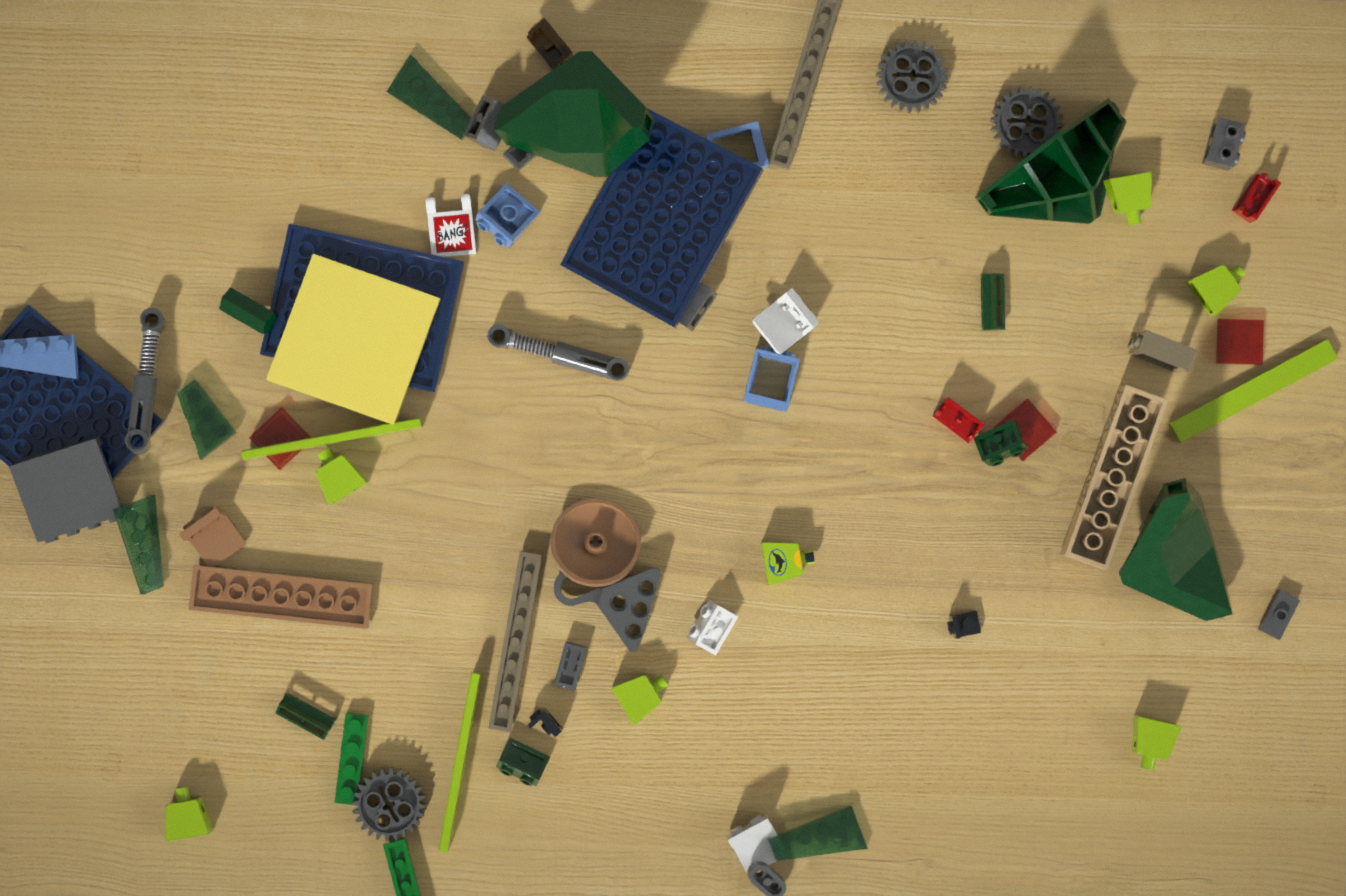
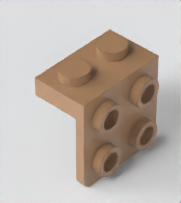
(213, 536)

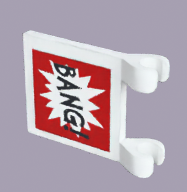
(451, 231)

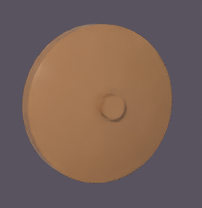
(595, 542)

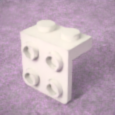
(785, 321)
(752, 841)

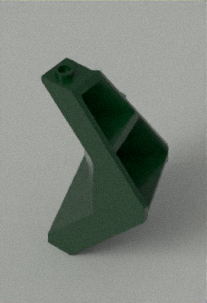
(577, 117)
(1063, 175)
(1178, 556)

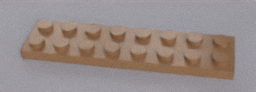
(281, 596)

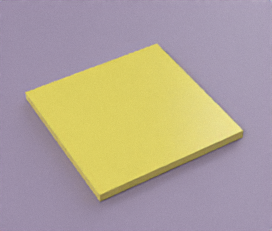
(353, 339)

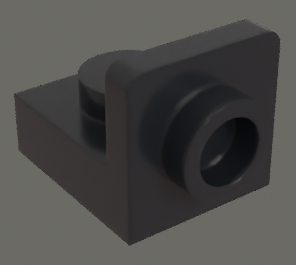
(964, 624)
(549, 724)

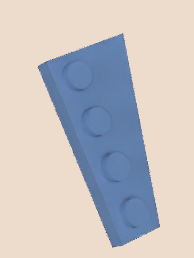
(42, 355)

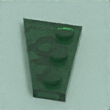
(206, 421)

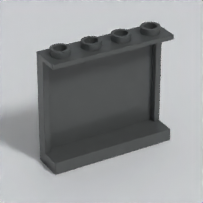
(66, 489)

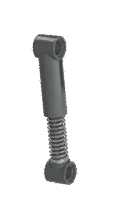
(560, 354)
(145, 384)

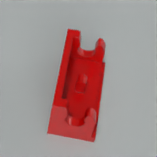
(1256, 197)
(958, 420)

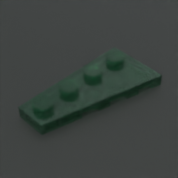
(424, 95)
(141, 540)
(822, 836)

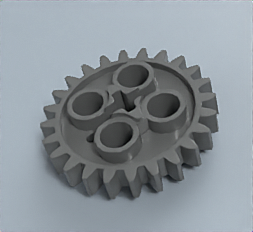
(911, 96)
(1027, 102)
(407, 795)

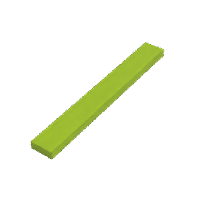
(1253, 390)
(331, 439)
(460, 760)

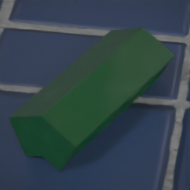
(992, 302)
(247, 311)
(305, 716)

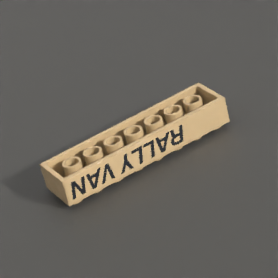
(1114, 477)

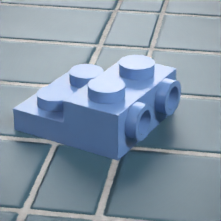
(506, 216)

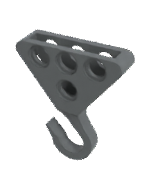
(619, 617)

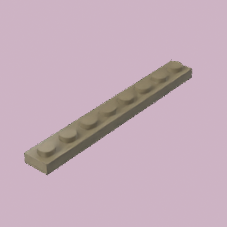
(803, 83)
(515, 641)

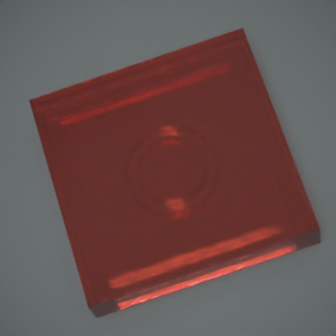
(1239, 341)
(1032, 424)
(277, 430)

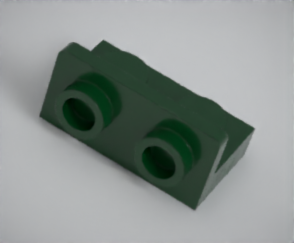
(1001, 443)
(522, 762)

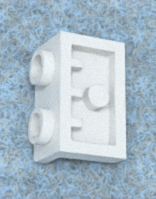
(711, 627)

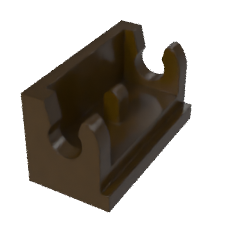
(549, 44)

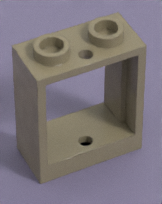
(1161, 351)

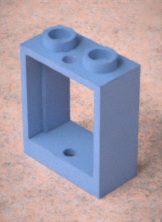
(756, 137)
(785, 357)

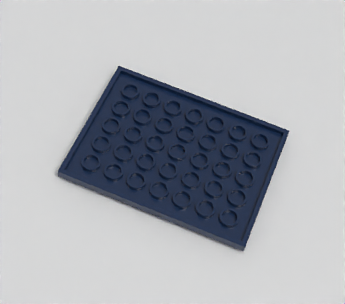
(662, 220)
(410, 268)
(56, 411)

